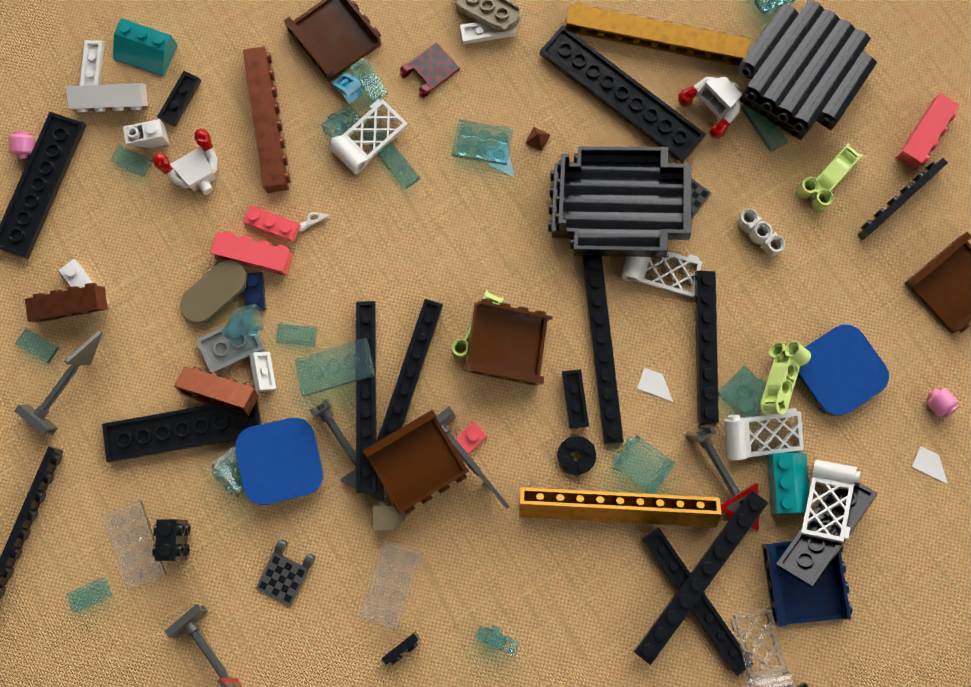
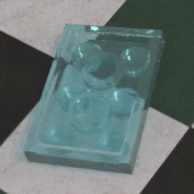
(482, 142)

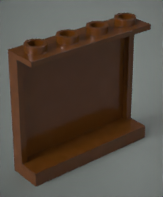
(334, 35)
(946, 285)
(506, 342)
(416, 462)

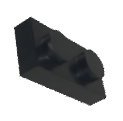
(408, 644)

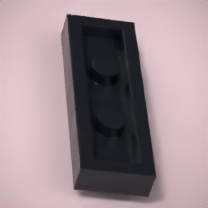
(179, 98)
(575, 399)

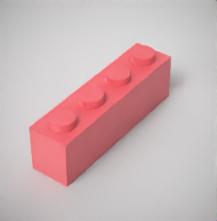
(927, 131)
(252, 253)

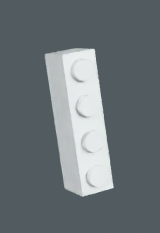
(105, 96)

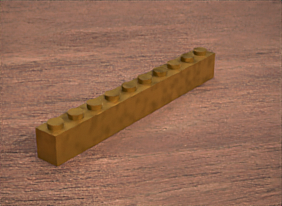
(657, 34)
(619, 507)

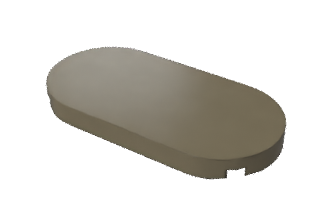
(494, 14)
(214, 291)

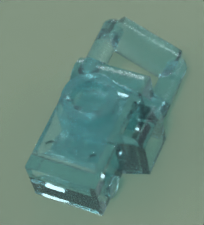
(339, 122)
(495, 638)

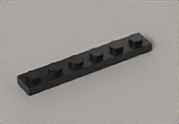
(907, 192)

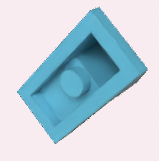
(348, 87)

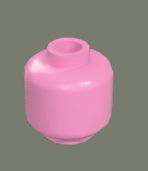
(21, 144)
(942, 402)

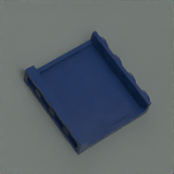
(796, 602)

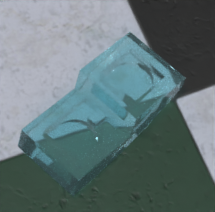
(131, 160)
(89, 594)

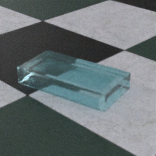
(296, 334)
(37, 345)

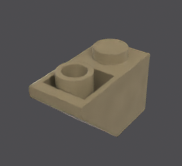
(387, 517)

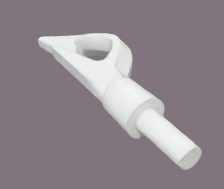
(304, 225)

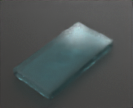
(334, 367)

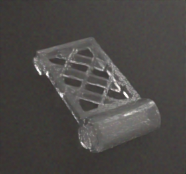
(770, 677)

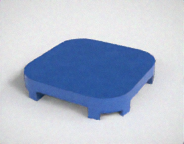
(843, 370)
(279, 461)

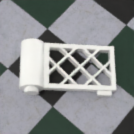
(351, 153)
(636, 268)
(739, 441)
(839, 477)

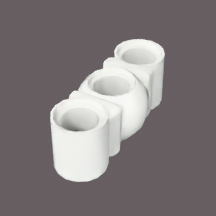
(766, 240)

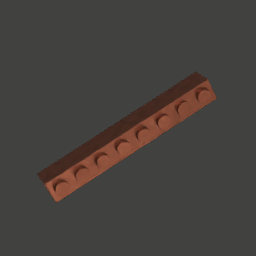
(265, 119)

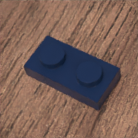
(255, 290)

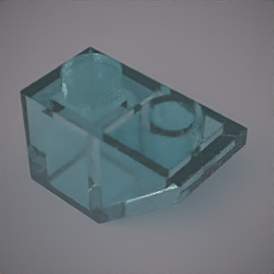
(369, 79)
(244, 321)

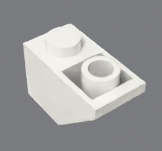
(146, 134)

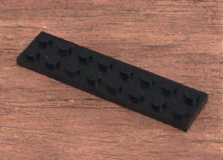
(39, 184)
(174, 431)

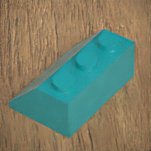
(143, 47)
(788, 482)

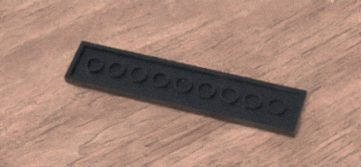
(622, 94)

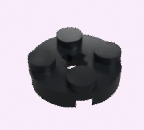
(567, 461)

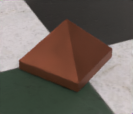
(538, 138)

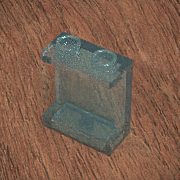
(643, 464)

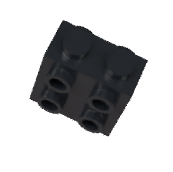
(171, 540)

